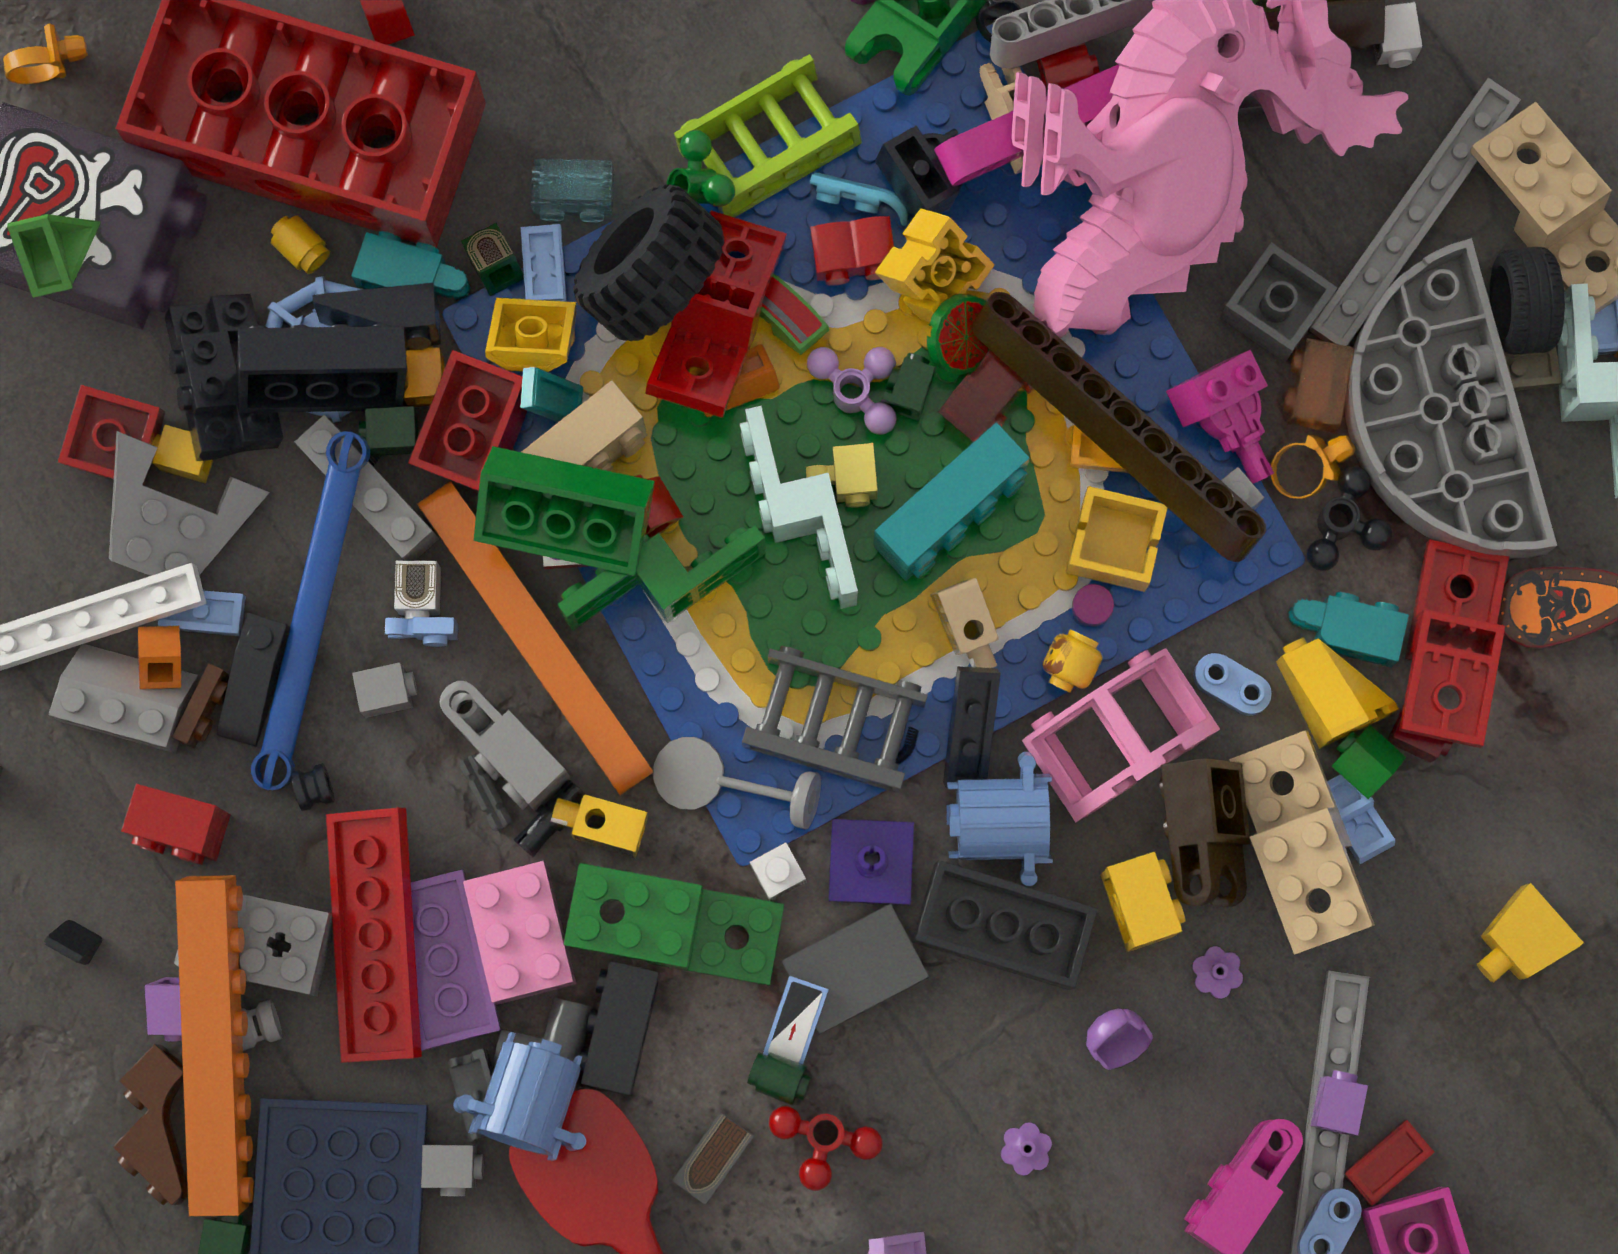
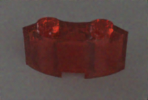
(984, 397)

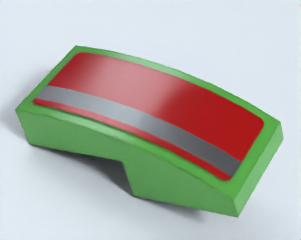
(791, 316)

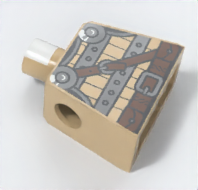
(958, 606)

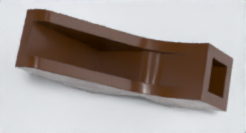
(150, 1142)

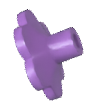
(1207, 977)
(1014, 1153)

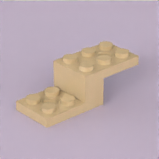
(1557, 199)
(1302, 843)

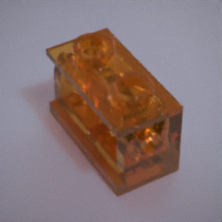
(1320, 385)

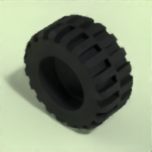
(649, 263)

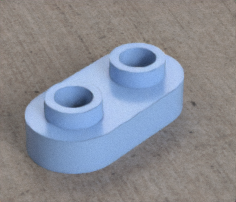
(1231, 686)
(1327, 1226)

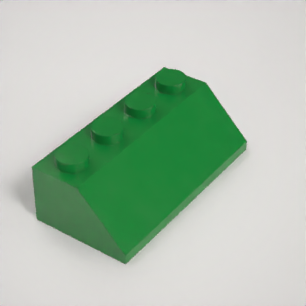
(563, 510)

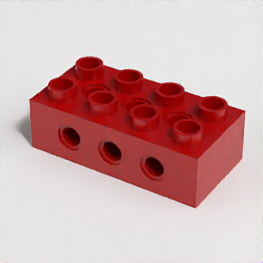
(296, 69)

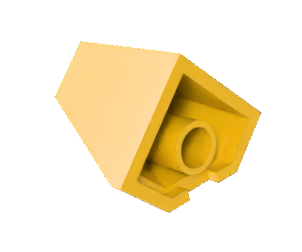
(1331, 691)

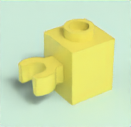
(851, 473)

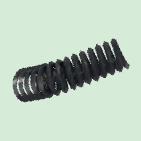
(905, 755)

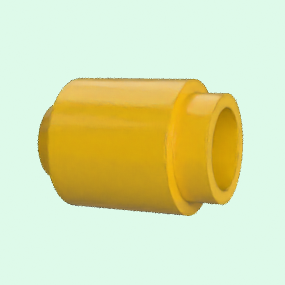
(299, 244)

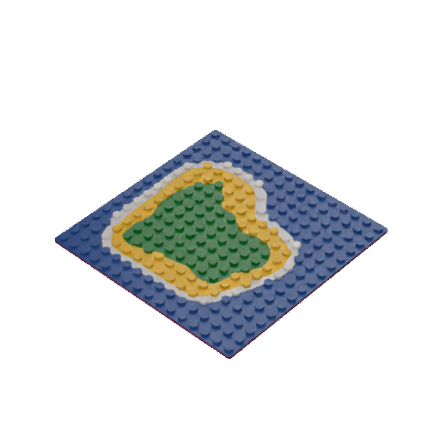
(711, 662)

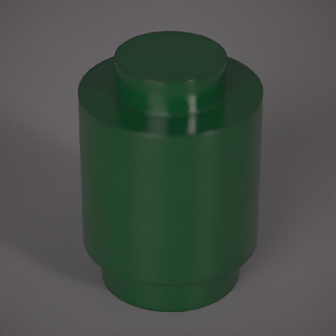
(779, 1078)

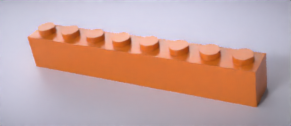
(213, 1045)

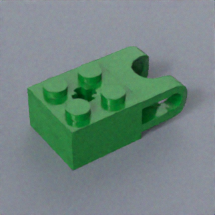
(916, 30)

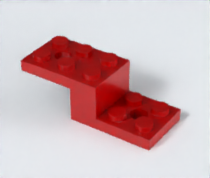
(718, 322)
(1454, 644)

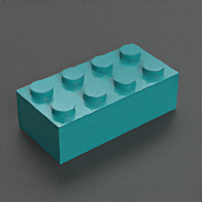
(951, 502)

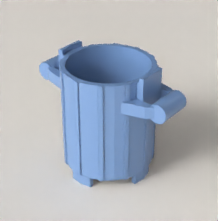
(1003, 819)
(527, 1099)

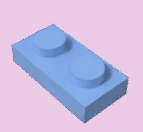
(220, 615)

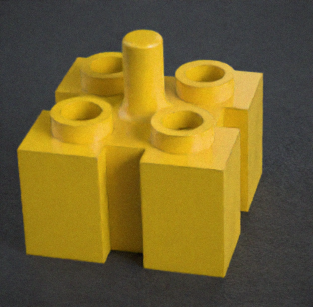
(933, 264)

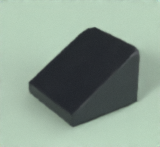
(74, 942)

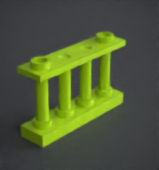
(802, 154)

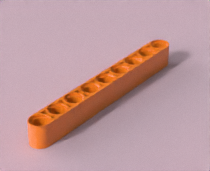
(536, 640)

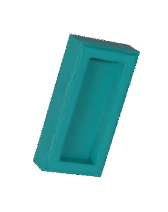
(549, 394)

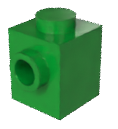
(1367, 760)

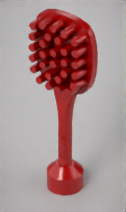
(599, 1190)

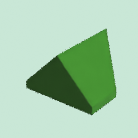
(51, 250)

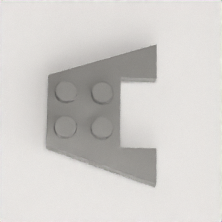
(163, 532)

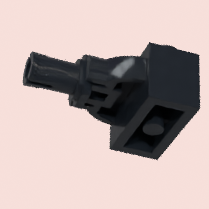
(916, 171)

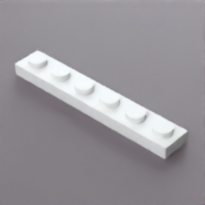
(100, 615)

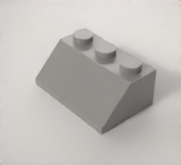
(104, 696)

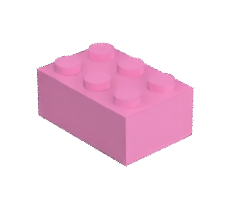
(519, 932)

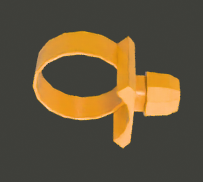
(50, 57)
(1337, 450)

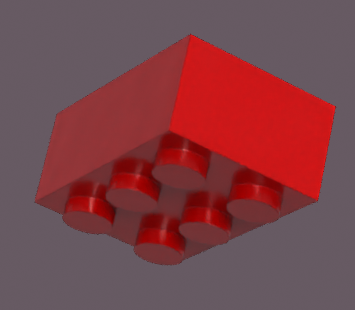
(468, 415)

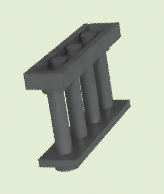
(806, 748)

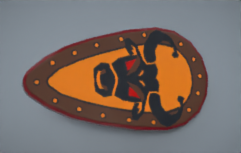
(1557, 604)

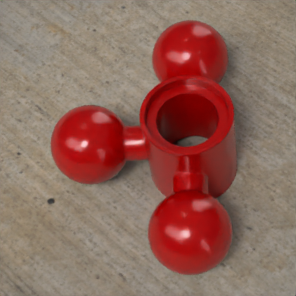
(816, 1172)

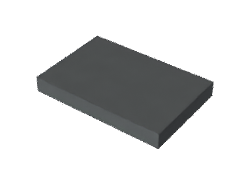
(859, 966)

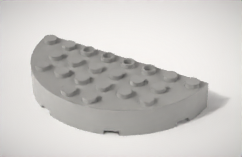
(1426, 429)

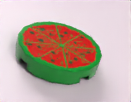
(952, 338)

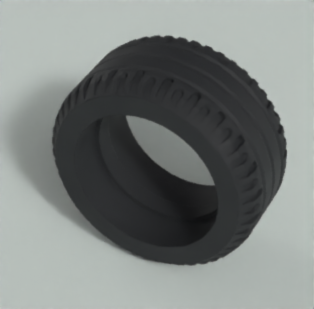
(1527, 300)

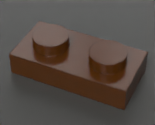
(196, 720)

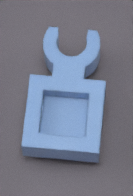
(432, 630)

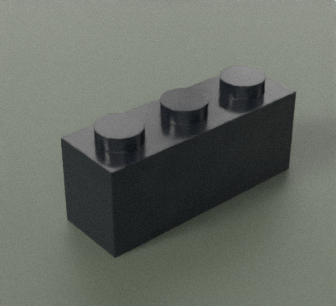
(619, 1027)

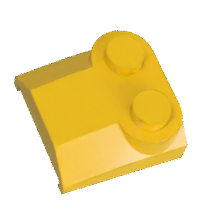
(531, 333)

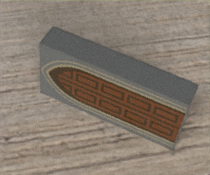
(712, 1158)

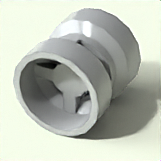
(266, 1022)

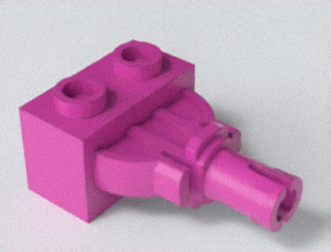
(1228, 409)

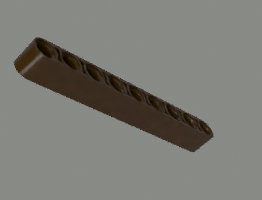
(1119, 427)

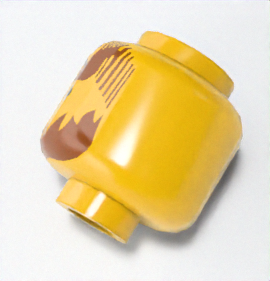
(1072, 661)

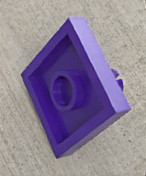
(871, 862)

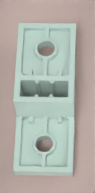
(1587, 387)
(799, 508)

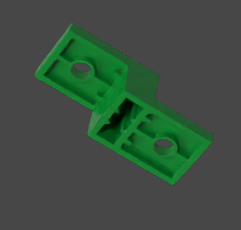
(664, 577)
(674, 924)

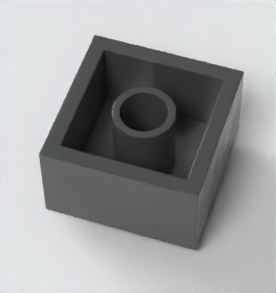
(1278, 302)

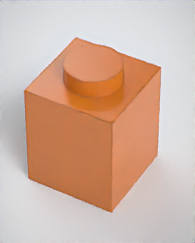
(159, 657)

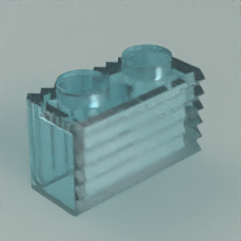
(572, 189)

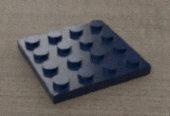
(338, 1177)

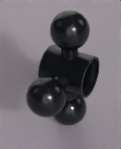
(1374, 533)

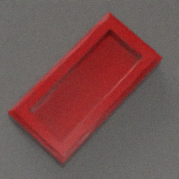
(1388, 1162)

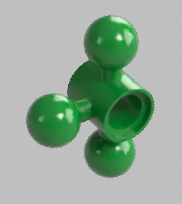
(701, 183)

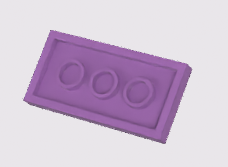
(449, 965)

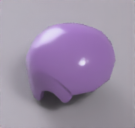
(1118, 1038)

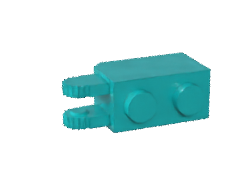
(390, 263)
(1353, 627)

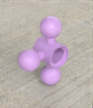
(878, 364)

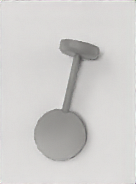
(692, 774)

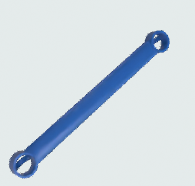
(310, 610)

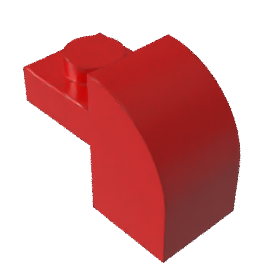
(387, 20)

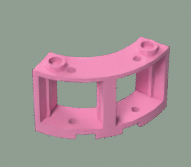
(1173, 696)

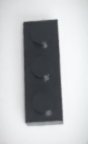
(971, 724)

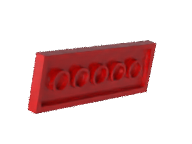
(373, 935)

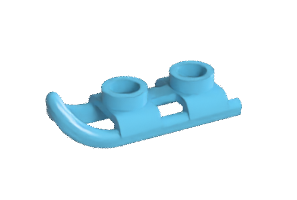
(866, 196)

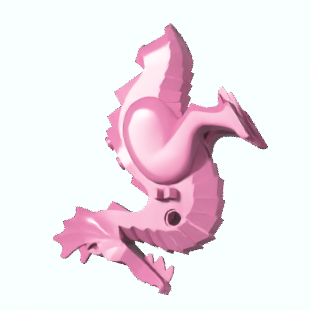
(1170, 145)

